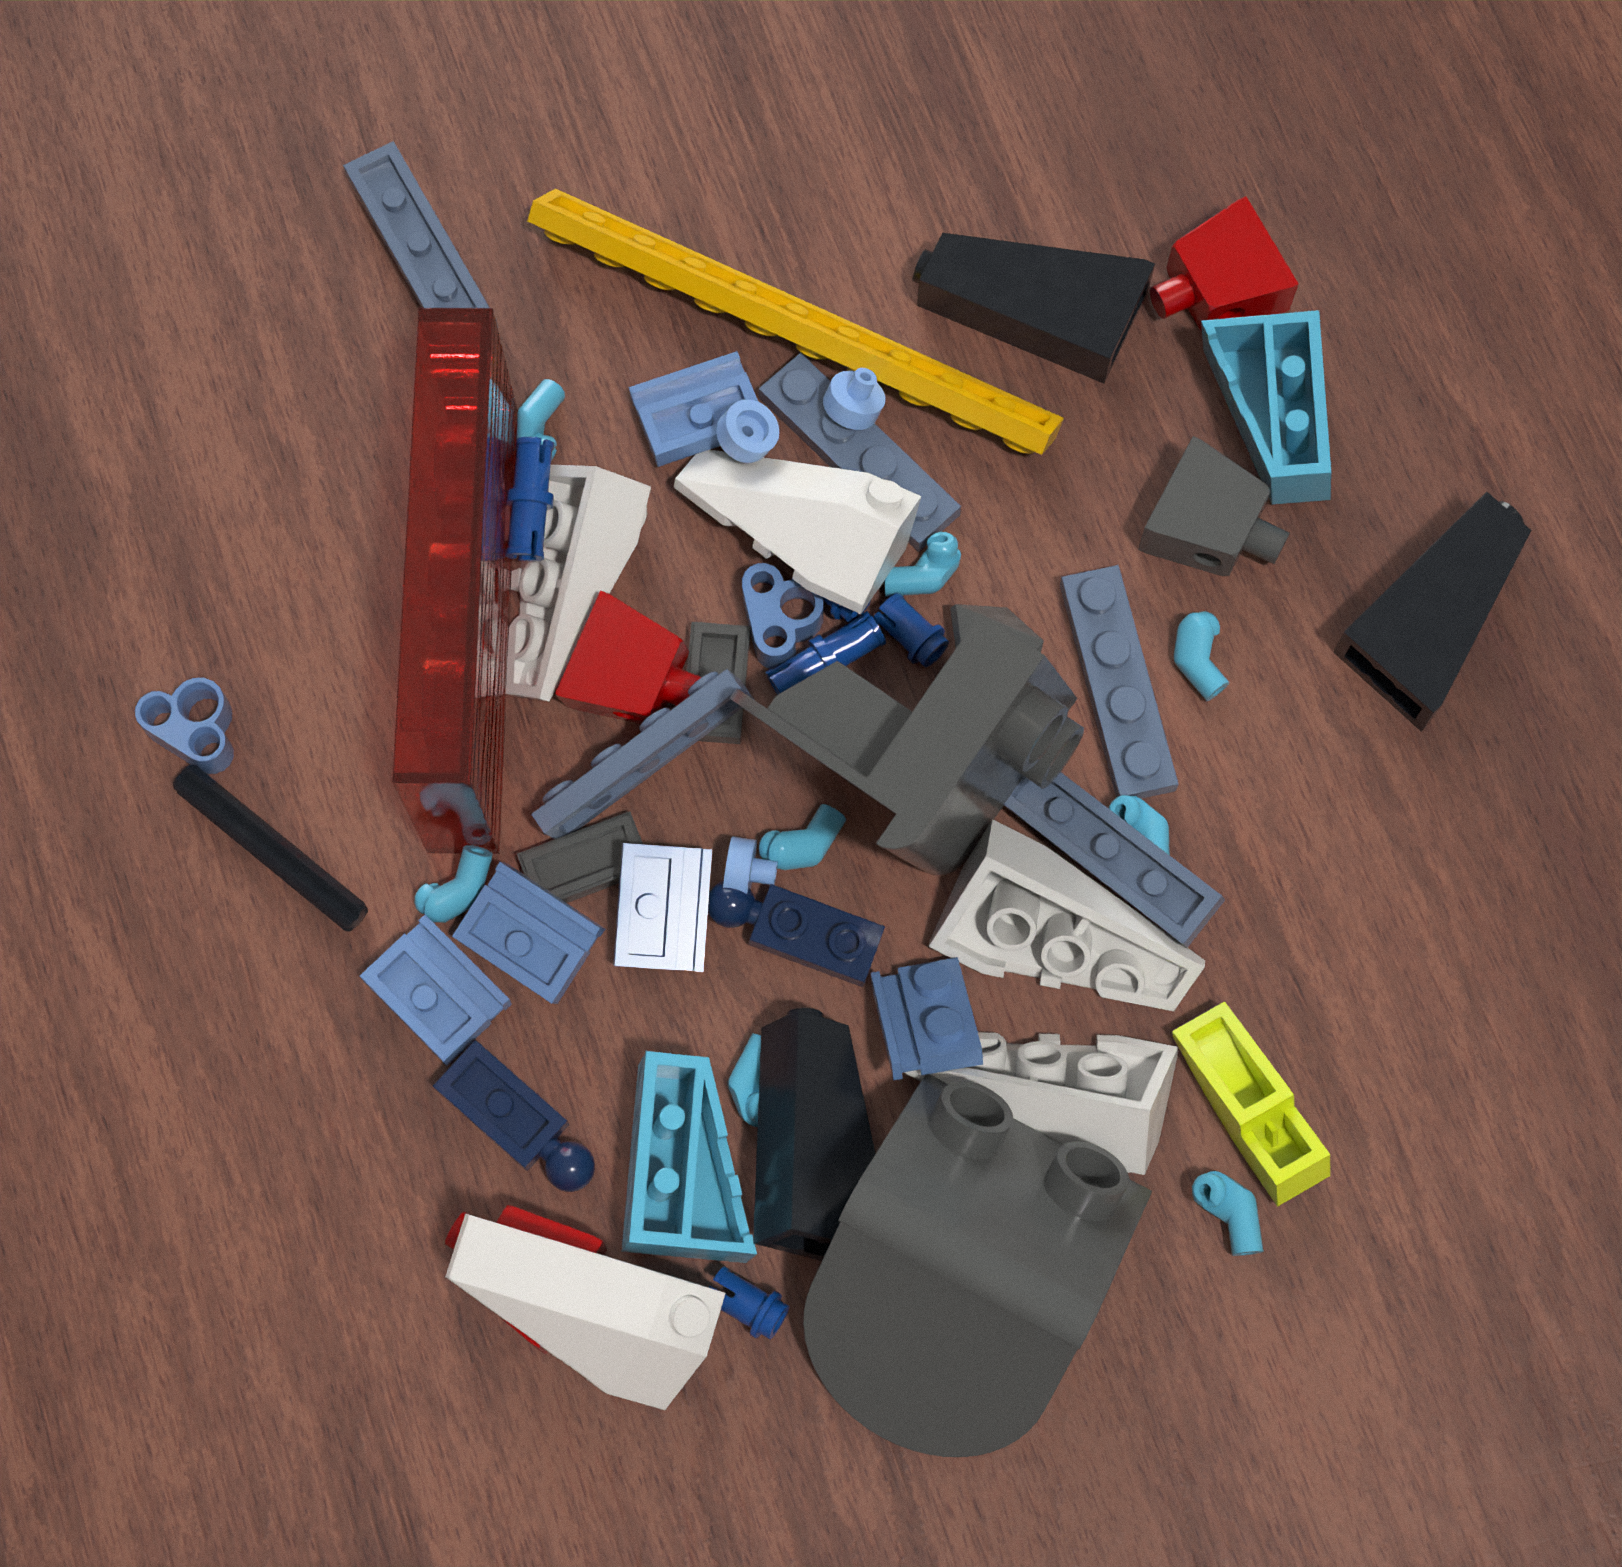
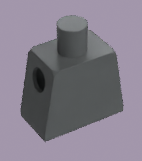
(1211, 514)

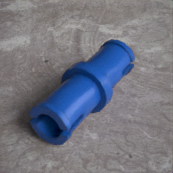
(529, 499)
(842, 646)

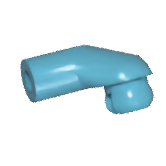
(538, 409)
(930, 571)
(1193, 652)
(1143, 819)
(803, 847)
(459, 894)
(745, 1081)
(1232, 1205)

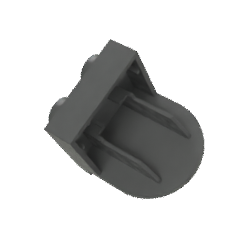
(952, 760)
(966, 1272)

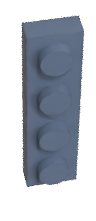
(412, 231)
(797, 400)
(1118, 683)
(625, 767)
(1118, 855)

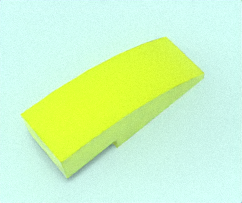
(1253, 1104)

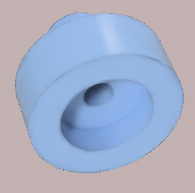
(854, 399)
(747, 431)
(744, 867)

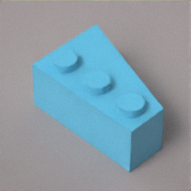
(1277, 397)
(681, 1167)

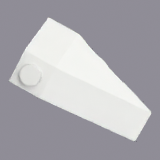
(825, 522)
(585, 550)
(1047, 920)
(1084, 1093)
(603, 1317)

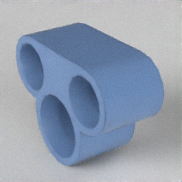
(767, 618)
(184, 736)

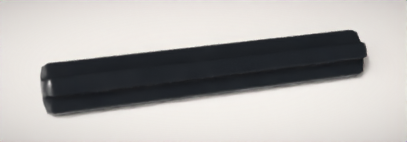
(270, 848)

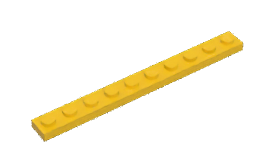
(813, 329)

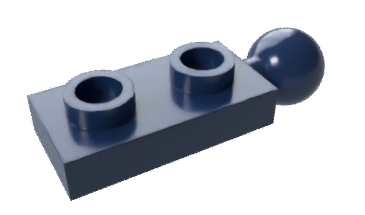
(801, 930)
(515, 1117)

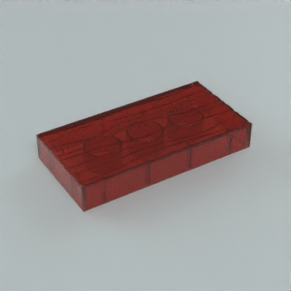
(456, 584)

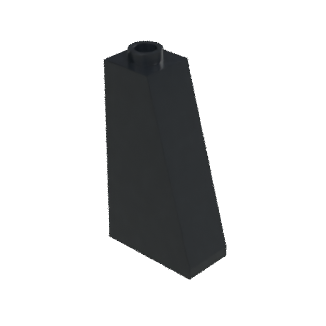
(1037, 297)
(1429, 618)
(809, 1132)

